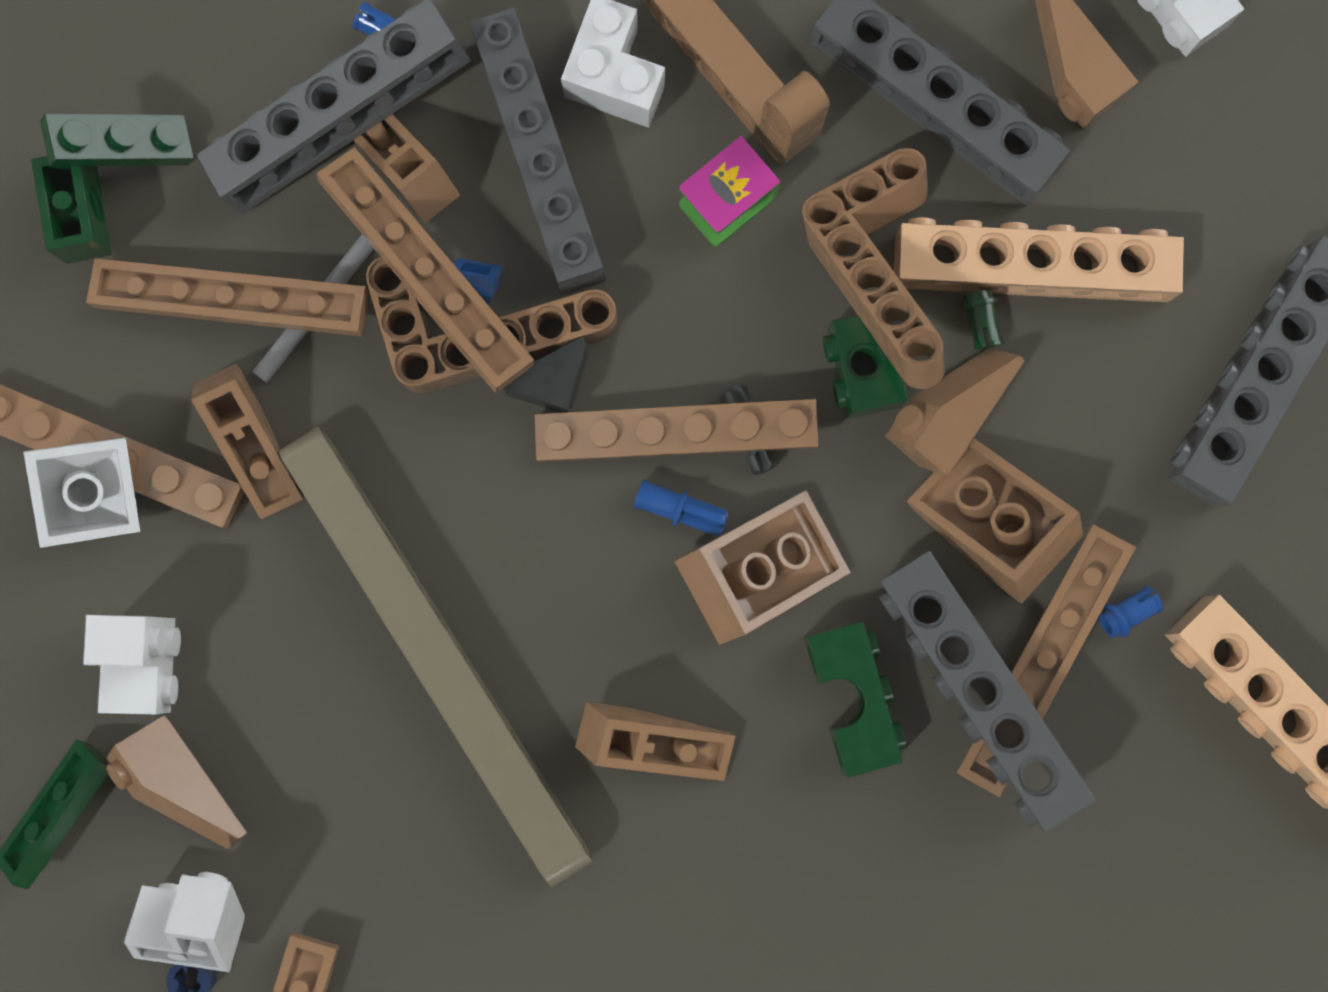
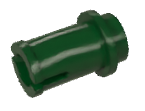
(983, 315)

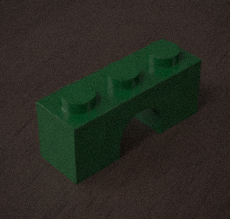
(870, 737)

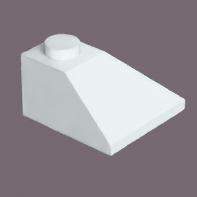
(82, 491)

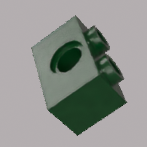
(71, 211)
(857, 393)

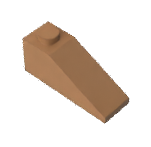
(1081, 63)
(407, 168)
(946, 417)
(245, 440)
(652, 743)
(168, 778)

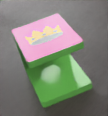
(728, 192)

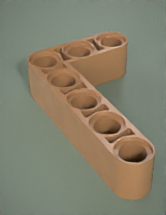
(777, 114)
(890, 191)
(438, 350)

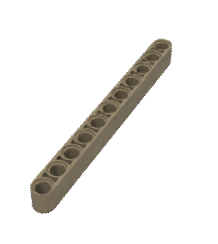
(436, 657)

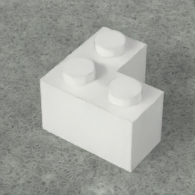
(1192, 22)
(604, 73)
(134, 662)
(187, 923)

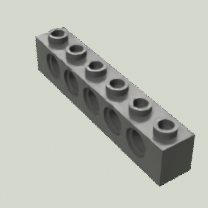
(356, 109)
(943, 118)
(538, 151)
(1290, 362)
(1066, 789)

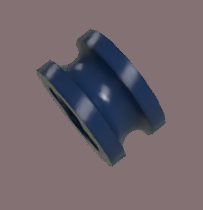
(175, 979)

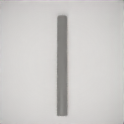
(290, 337)

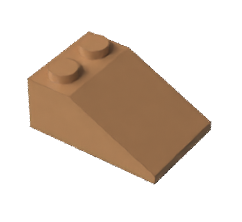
(999, 519)
(762, 568)

